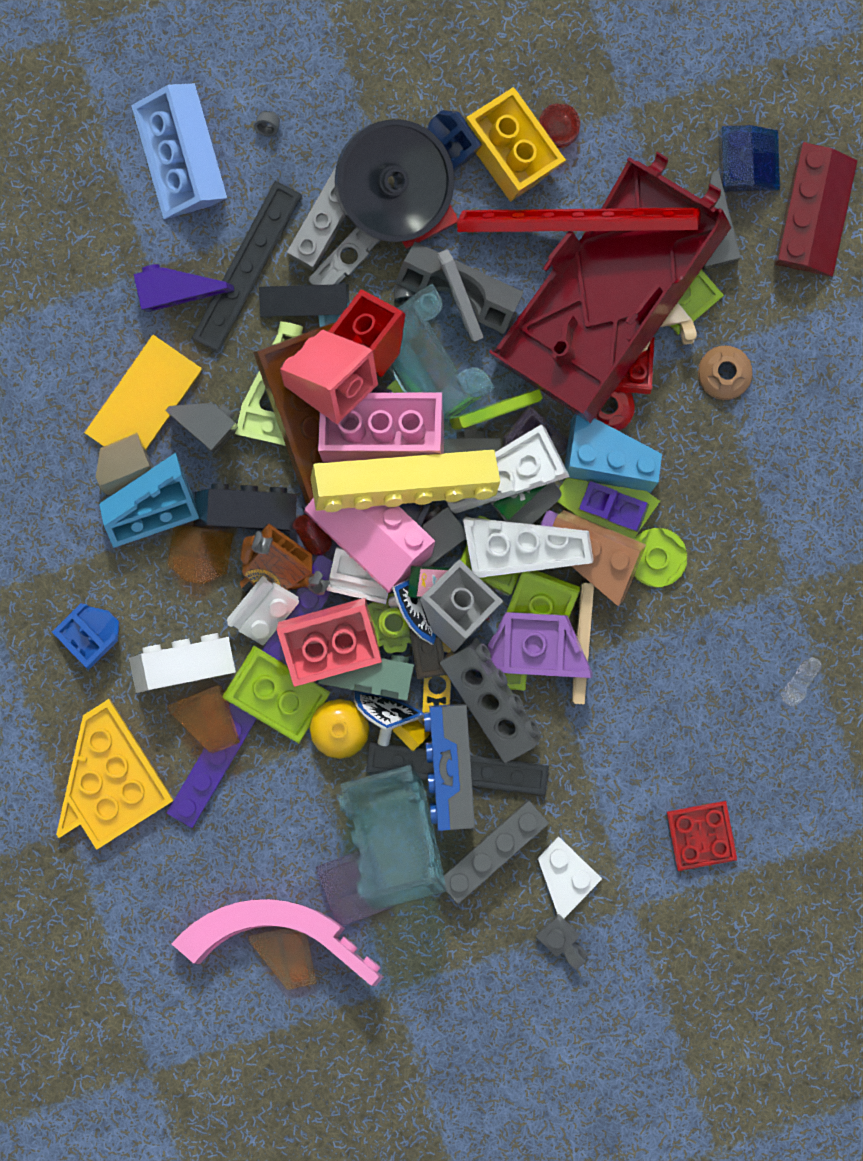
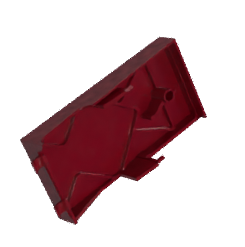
(610, 293)

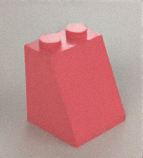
(331, 374)

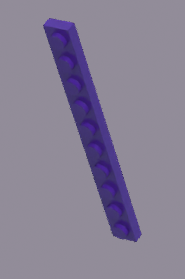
(212, 766)

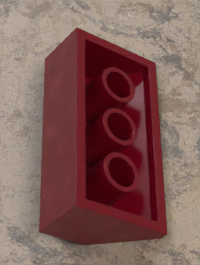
(816, 210)

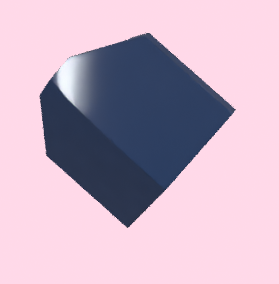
(455, 136)

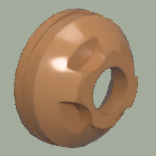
(717, 386)

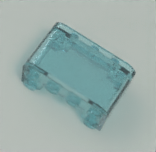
(393, 838)

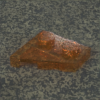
(207, 718)
(287, 955)

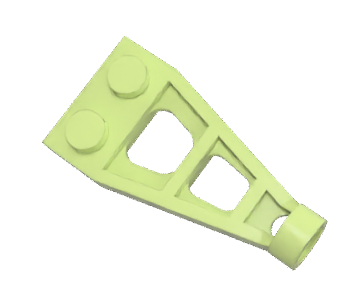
(253, 420)

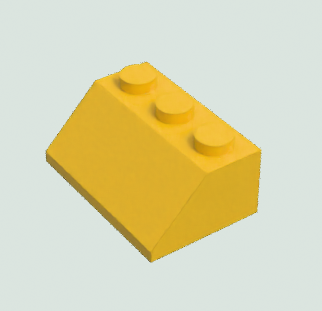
(513, 144)

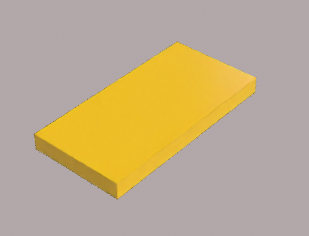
(148, 388)

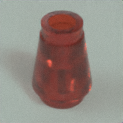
(312, 536)

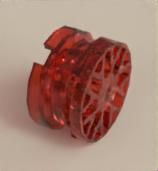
(561, 124)

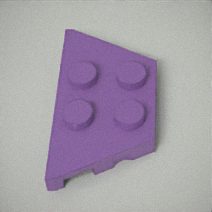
(538, 646)

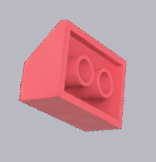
(329, 642)

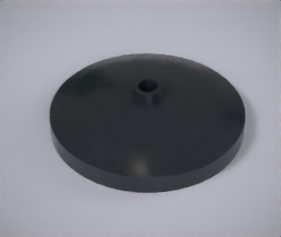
(420, 175)

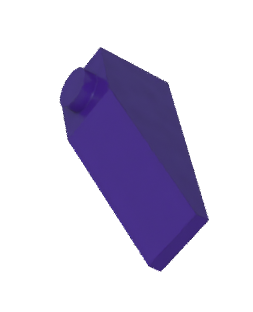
(166, 287)

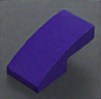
(614, 506)

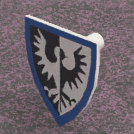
(412, 612)
(385, 713)

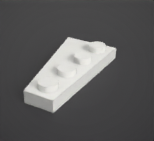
(521, 467)
(520, 547)

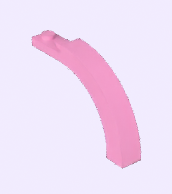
(230, 920)

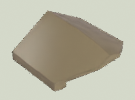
(121, 464)

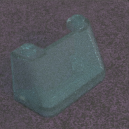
(426, 366)

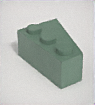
(387, 678)

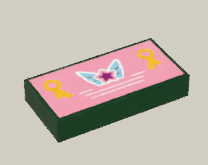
(423, 579)

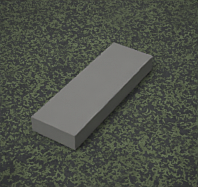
(460, 295)

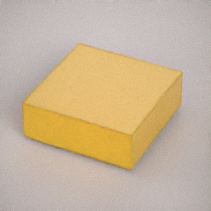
(411, 734)

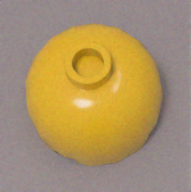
(339, 729)

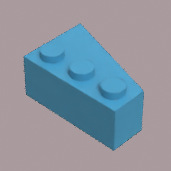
(610, 457)
(149, 504)

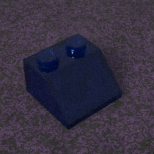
(748, 158)

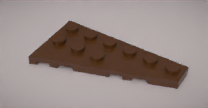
(295, 417)

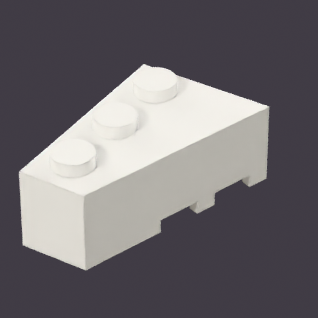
(182, 663)

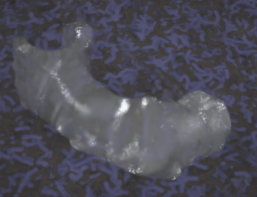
(798, 685)

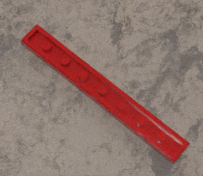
(579, 220)

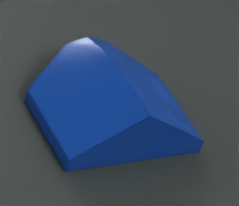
(88, 633)

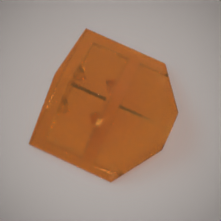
(199, 553)

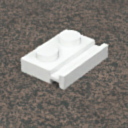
(352, 580)
(262, 610)

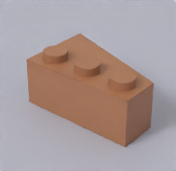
(614, 556)

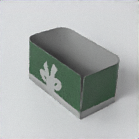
(528, 505)

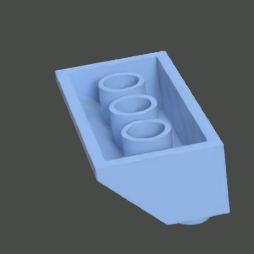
(179, 150)

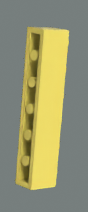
(405, 480)

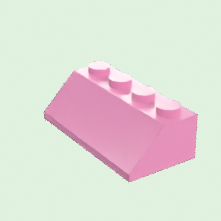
(385, 428)
(378, 539)

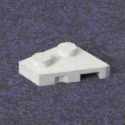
(566, 876)

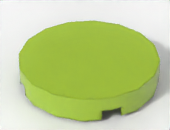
(662, 558)

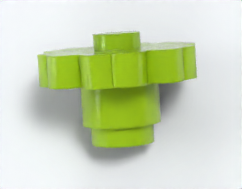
(389, 627)

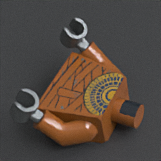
(280, 561)

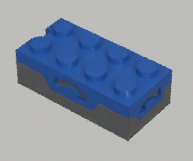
(451, 767)

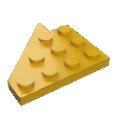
(109, 780)

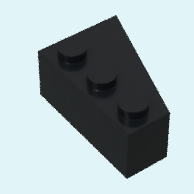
(245, 508)

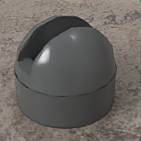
(264, 118)
(402, 292)

